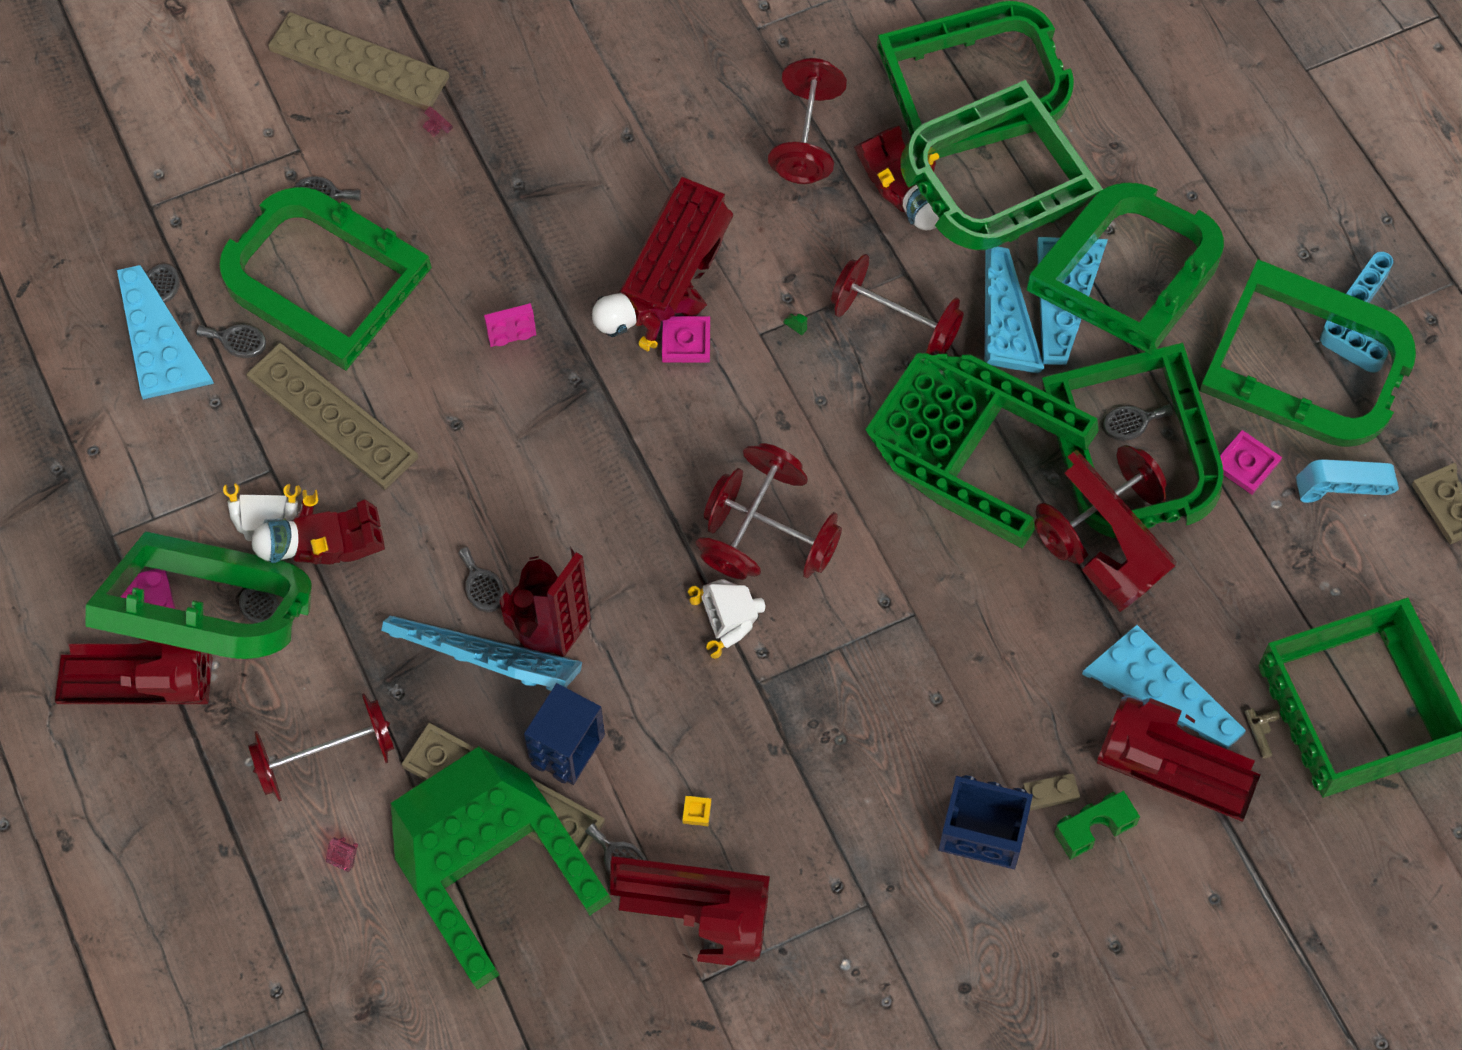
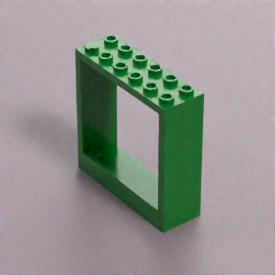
(1418, 668)

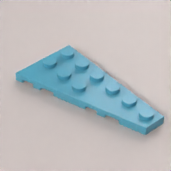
(1007, 324)
(1058, 325)
(159, 347)
(1146, 671)

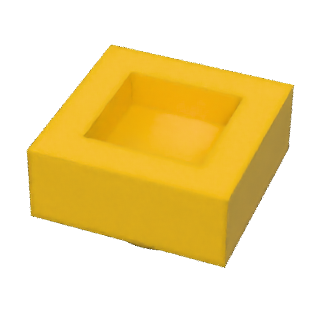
(696, 811)

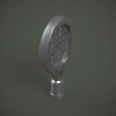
(334, 192)
(171, 271)
(224, 335)
(1145, 417)
(465, 554)
(244, 598)
(601, 839)

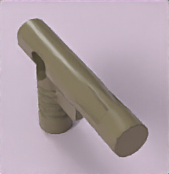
(1261, 728)

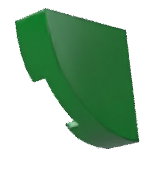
(797, 323)

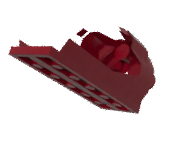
(679, 242)
(1145, 555)
(556, 601)
(133, 674)
(1187, 766)
(723, 902)

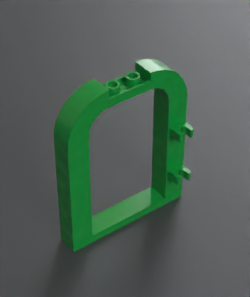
(965, 29)
(1016, 220)
(348, 226)
(1171, 303)
(1301, 413)
(1192, 420)
(191, 628)

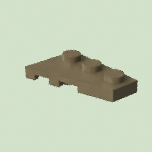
(1443, 499)

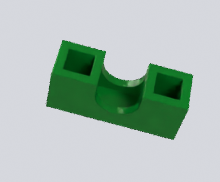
(1114, 812)

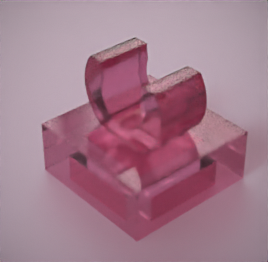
(436, 122)
(341, 854)

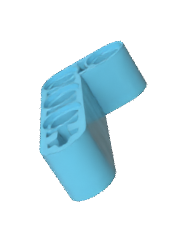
(1345, 477)

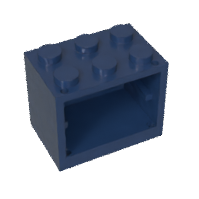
(564, 734)
(985, 822)

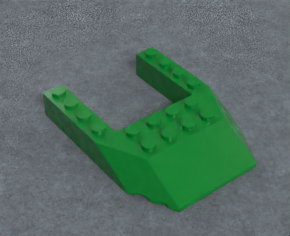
(940, 417)
(467, 819)

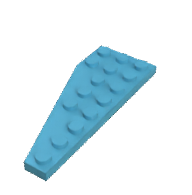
(510, 660)

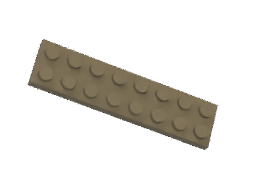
(359, 61)
(332, 416)
(439, 749)

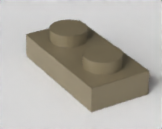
(1052, 791)

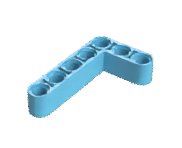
(1345, 337)

